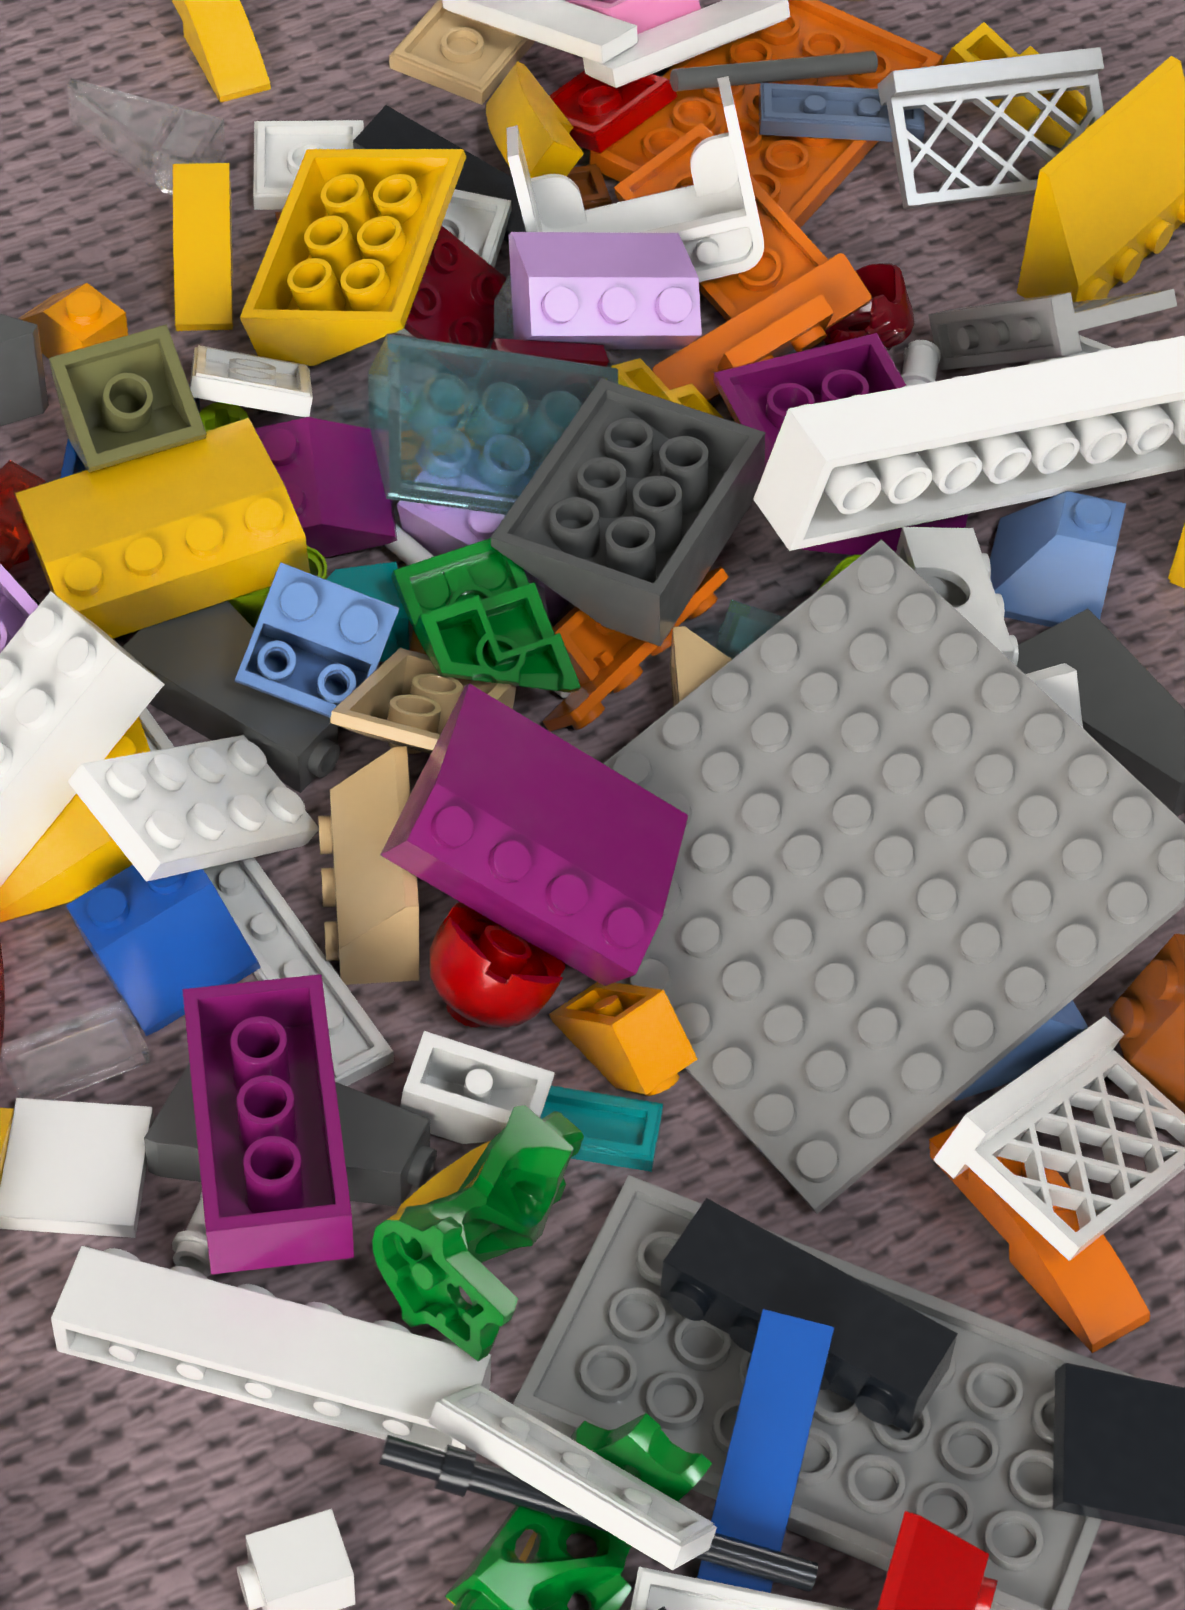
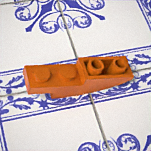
(1089, 1291)

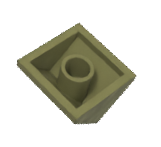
(125, 399)

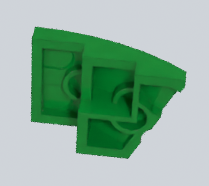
(483, 620)

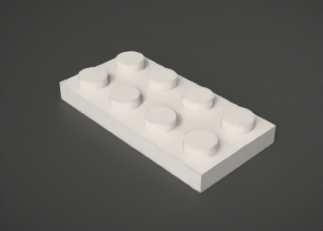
(193, 806)

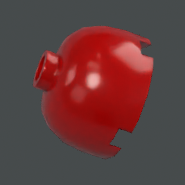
(489, 971)

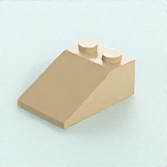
(408, 702)

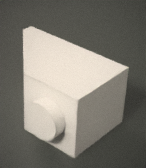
(470, 1089)

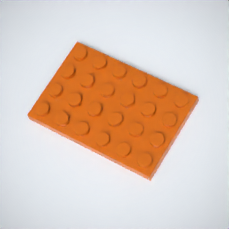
(791, 169)

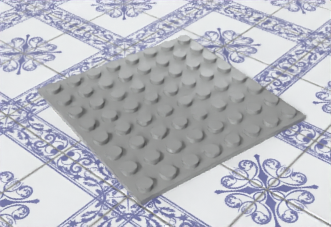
(884, 870)

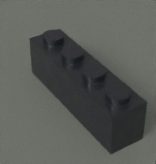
(880, 1349)

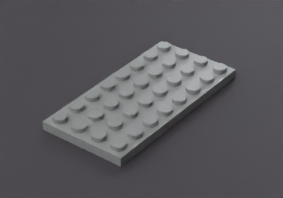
(969, 1464)

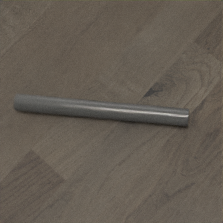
(774, 70)

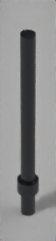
(458, 1471)

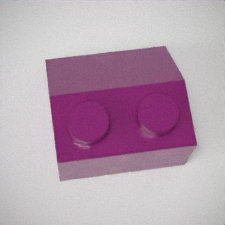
(332, 483)

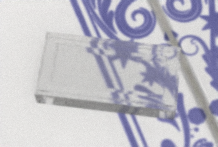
(75, 1053)

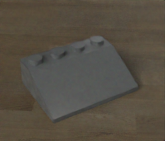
(633, 507)

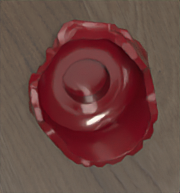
(887, 312)

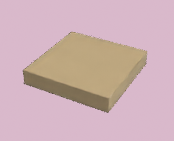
(458, 53)

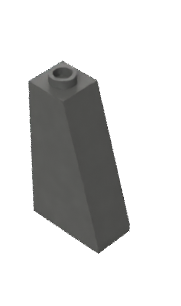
(199, 665)
(1118, 702)
(382, 1144)

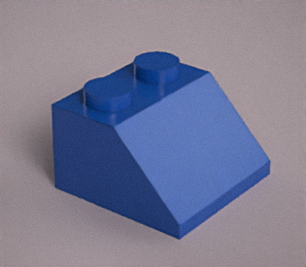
(161, 940)

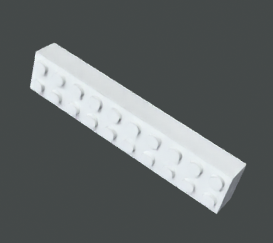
(975, 443)

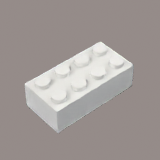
(62, 704)

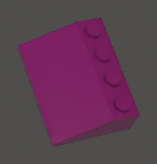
(765, 390)
(540, 839)

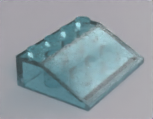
(469, 420)

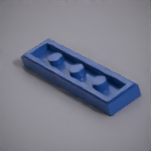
(769, 1438)

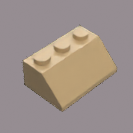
(372, 896)

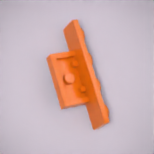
(771, 328)
(610, 659)

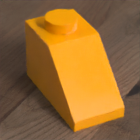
(76, 320)
(627, 1035)

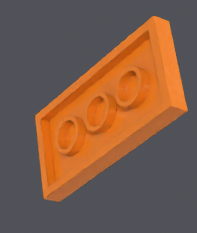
(786, 247)

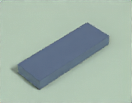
(829, 113)

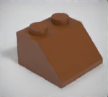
(1154, 1021)

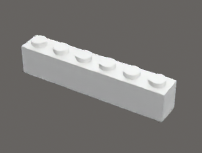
(260, 1347)

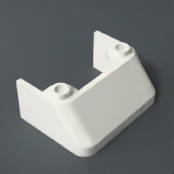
(712, 216)

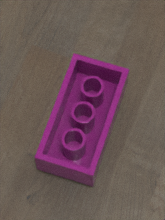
(267, 1124)

